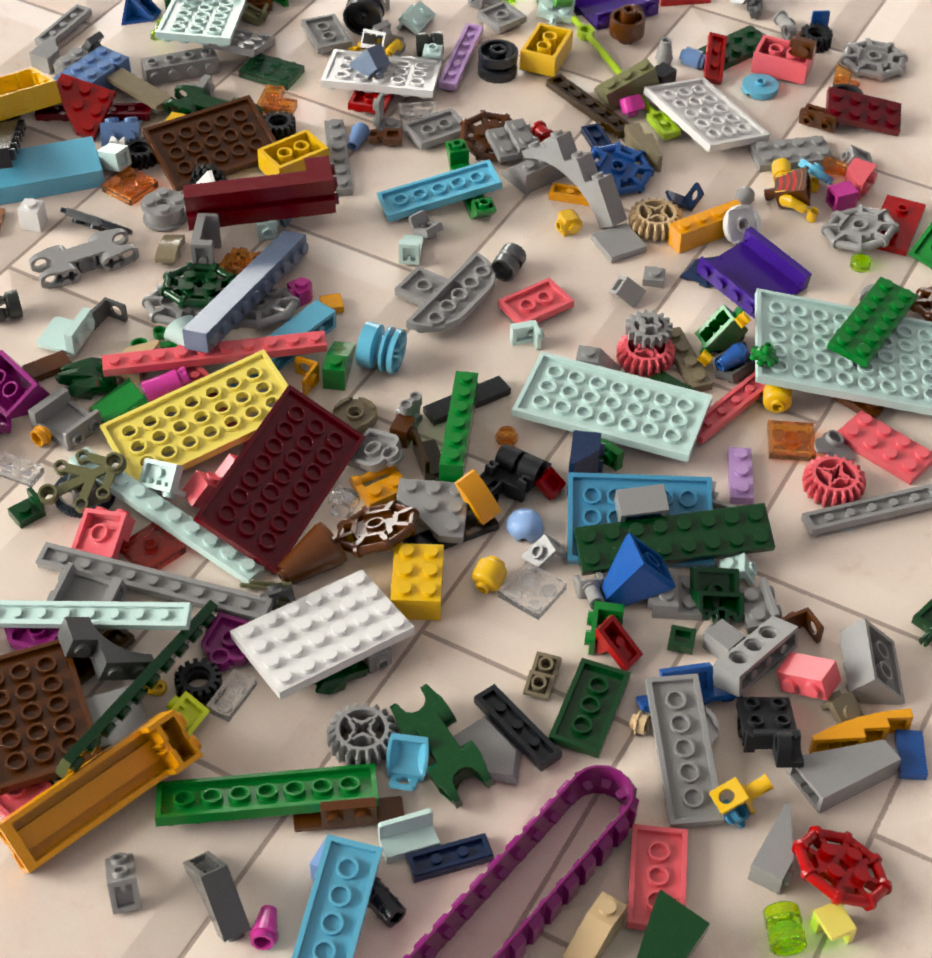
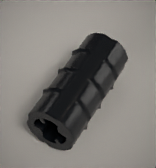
(385, 904)

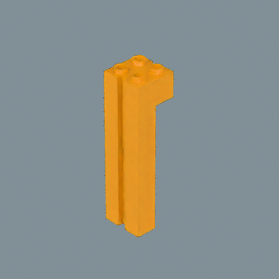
(99, 789)

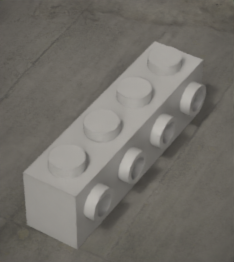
(180, 65)

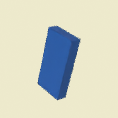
(912, 753)

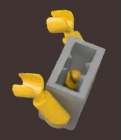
(391, 43)

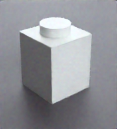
(32, 215)

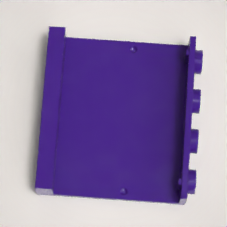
(599, 11)
(752, 266)

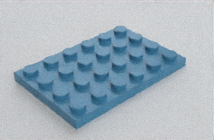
(593, 503)

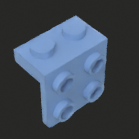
(125, 128)

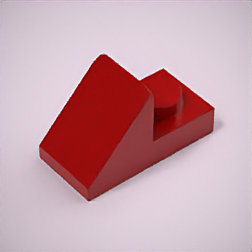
(613, 638)

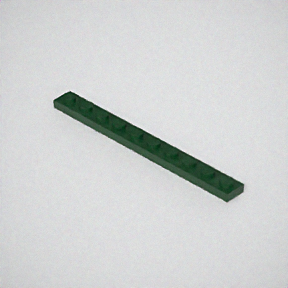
(136, 691)

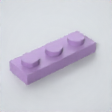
(740, 476)

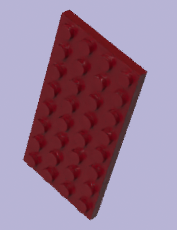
(280, 479)

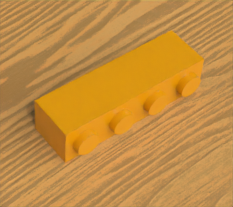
(699, 228)

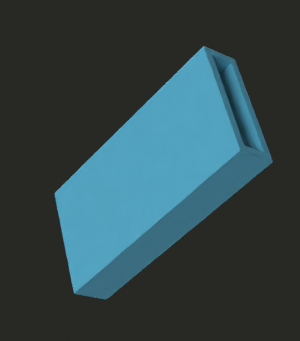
(52, 170)

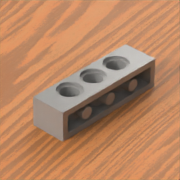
(755, 656)

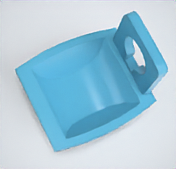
(406, 760)

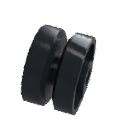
(363, 14)
(497, 61)

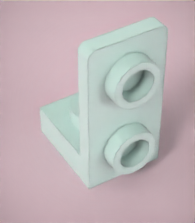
(410, 249)

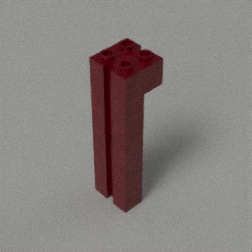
(266, 196)

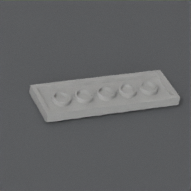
(683, 750)

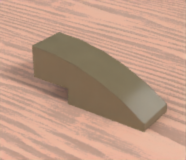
(636, 138)

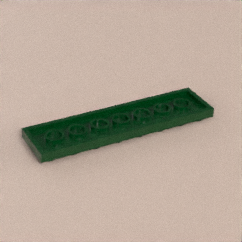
(679, 536)

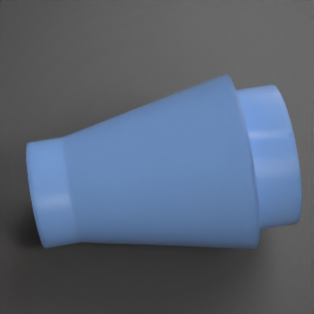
(358, 135)

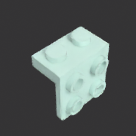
(68, 333)

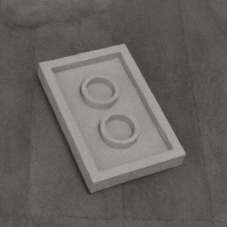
(326, 33)
(434, 128)

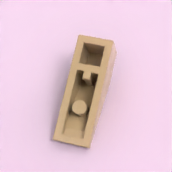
(597, 928)

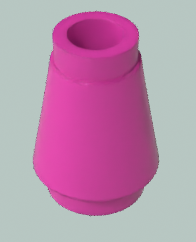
(265, 930)

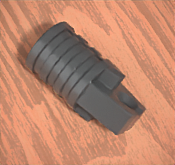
(755, 8)

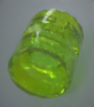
(784, 928)

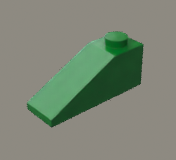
(338, 365)

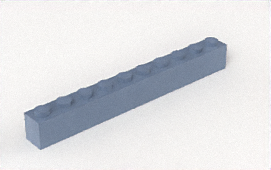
(244, 292)

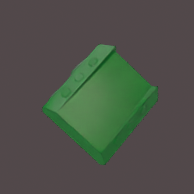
(119, 401)

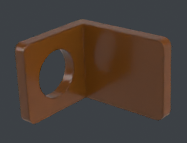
(803, 619)

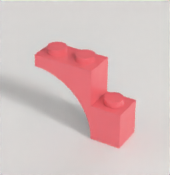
(203, 483)

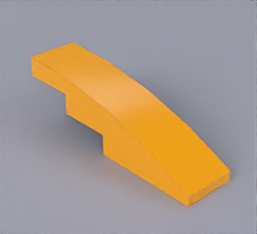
(861, 730)

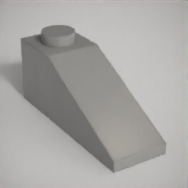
(775, 858)

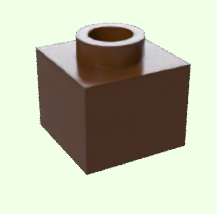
(403, 427)

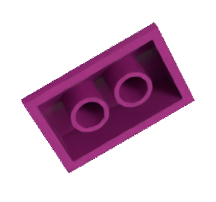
(17, 388)

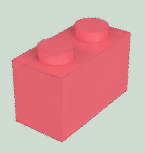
(808, 676)

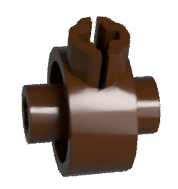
(627, 24)

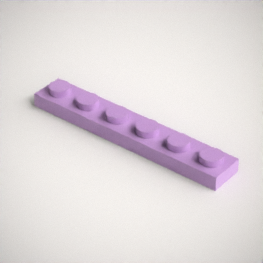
(460, 57)

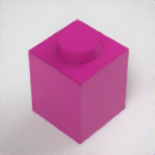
(842, 196)

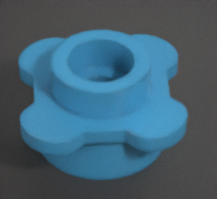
(737, 816)

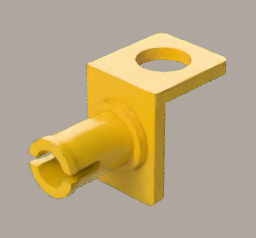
(743, 794)

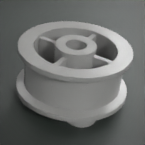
(163, 210)

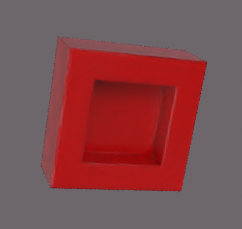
(550, 483)

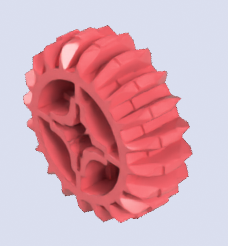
(644, 360)
(833, 480)

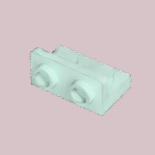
(162, 477)

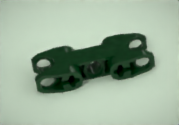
(196, 100)
(452, 762)

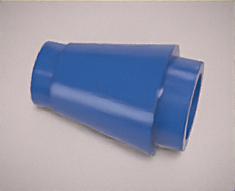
(733, 356)

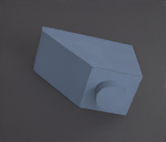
(371, 61)

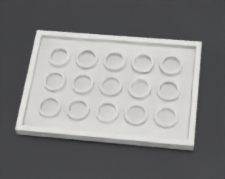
(404, 76)
(706, 114)
(321, 633)

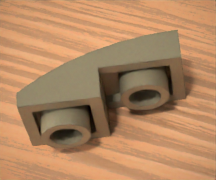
(169, 249)
(542, 676)

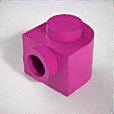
(631, 105)
(302, 289)

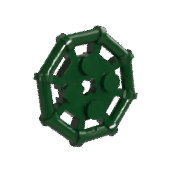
(196, 285)

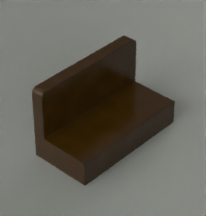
(427, 456)

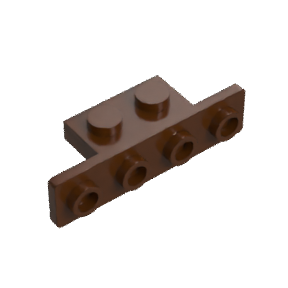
(349, 814)

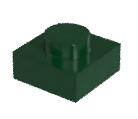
(681, 639)

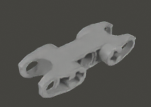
(72, 262)

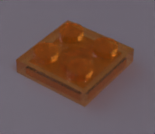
(129, 186)
(791, 440)

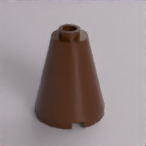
(312, 556)

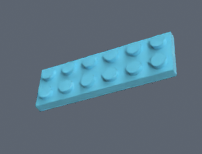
(439, 190)
(338, 899)

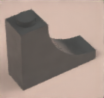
(219, 895)

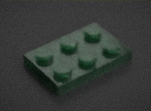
(271, 71)

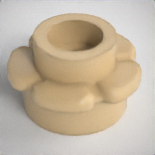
(640, 723)

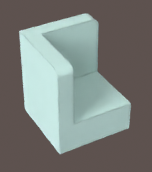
(114, 157)

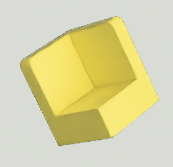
(834, 922)

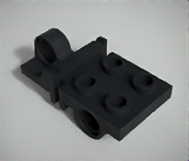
(513, 473)
(770, 725)

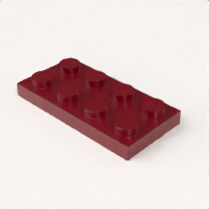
(864, 111)

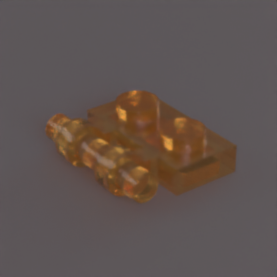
(238, 260)

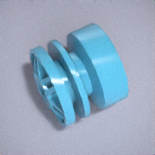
(381, 347)

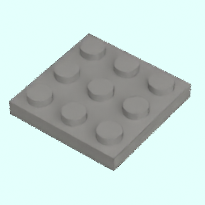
(247, 43)

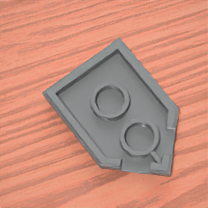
(496, 748)

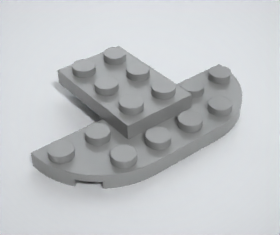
(443, 300)

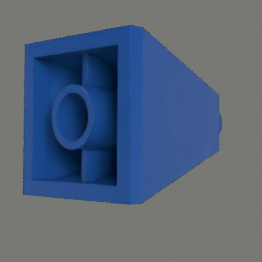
(636, 574)

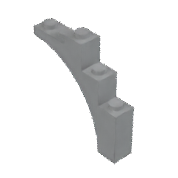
(581, 169)

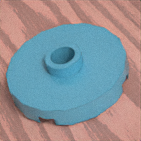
(760, 86)
(817, 171)

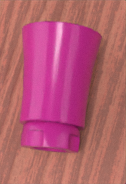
(166, 383)

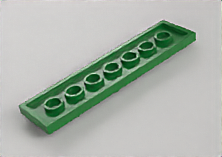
(261, 794)

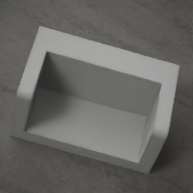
(641, 501)

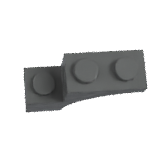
(110, 662)

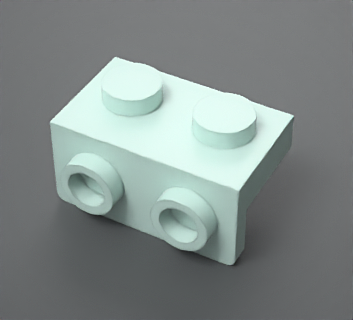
(416, 18)

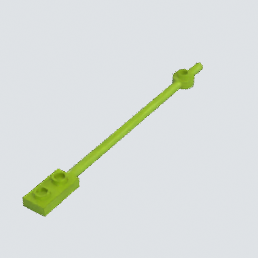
(657, 119)

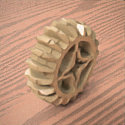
(652, 218)

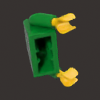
(721, 331)

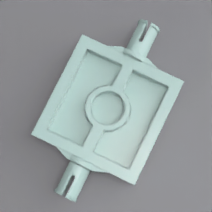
(547, 10)

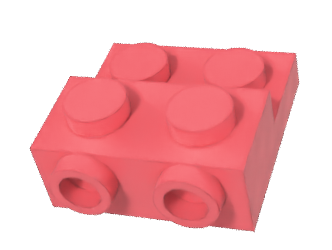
(103, 531)

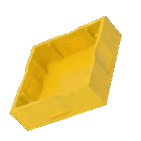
(26, 92)

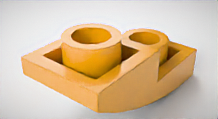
(478, 496)

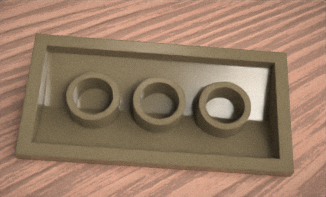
(139, 89)

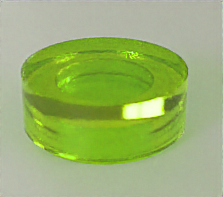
(860, 263)

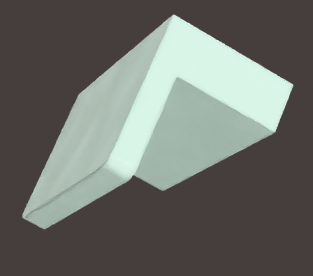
(407, 835)

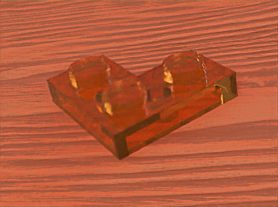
(273, 100)

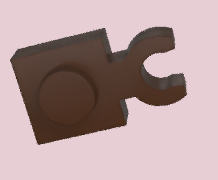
(389, 136)

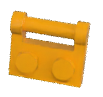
(380, 491)

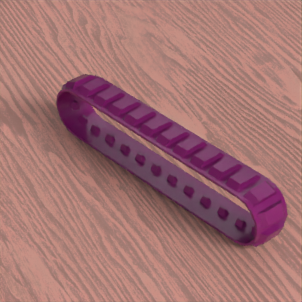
(590, 780)

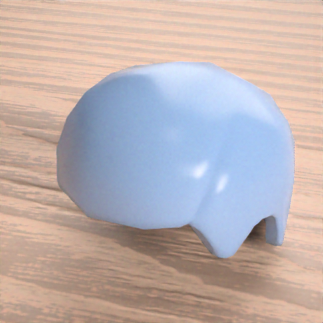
(525, 524)

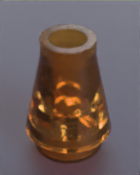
(834, 166)

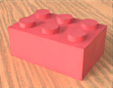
(775, 59)

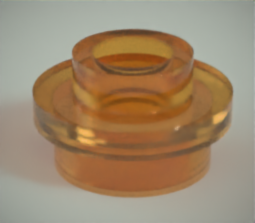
(506, 435)

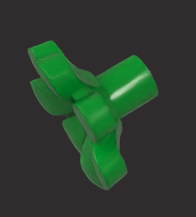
(764, 354)

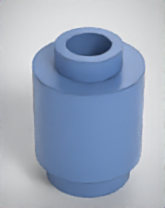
(692, 57)

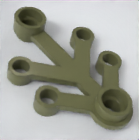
(85, 477)

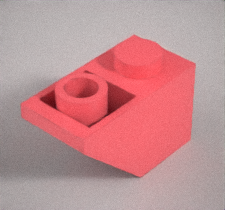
(861, 175)

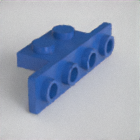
(705, 673)

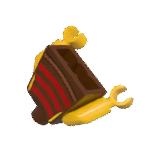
(794, 192)

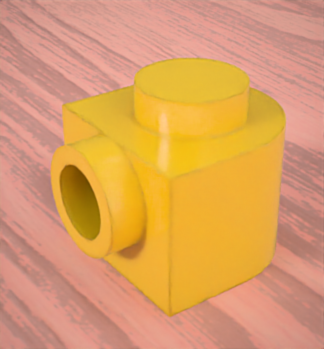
(568, 222)

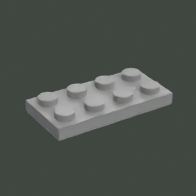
(808, 148)

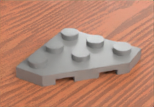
(438, 505)

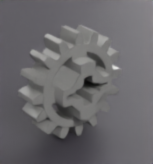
(648, 328)

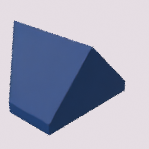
(139, 11)

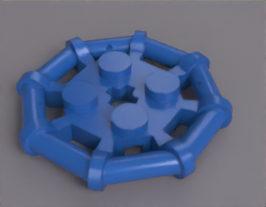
(625, 159)

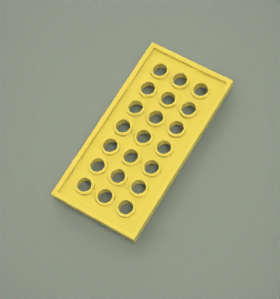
(187, 417)

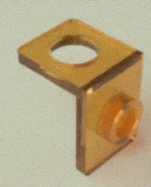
(844, 75)

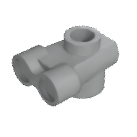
(411, 407)

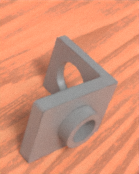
(543, 551)

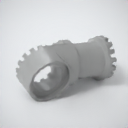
(786, 24)

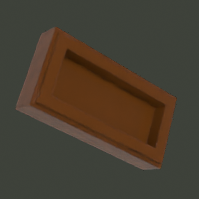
(47, 366)

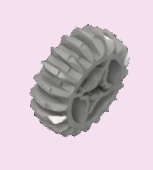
(361, 725)

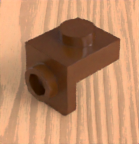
(802, 46)

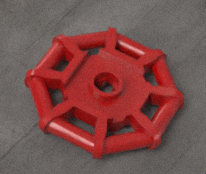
(843, 867)

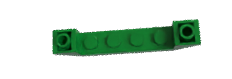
(458, 157)

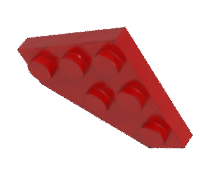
(84, 104)

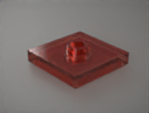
(152, 547)

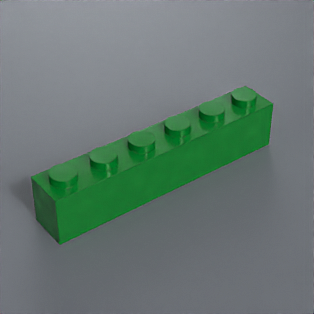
(458, 426)

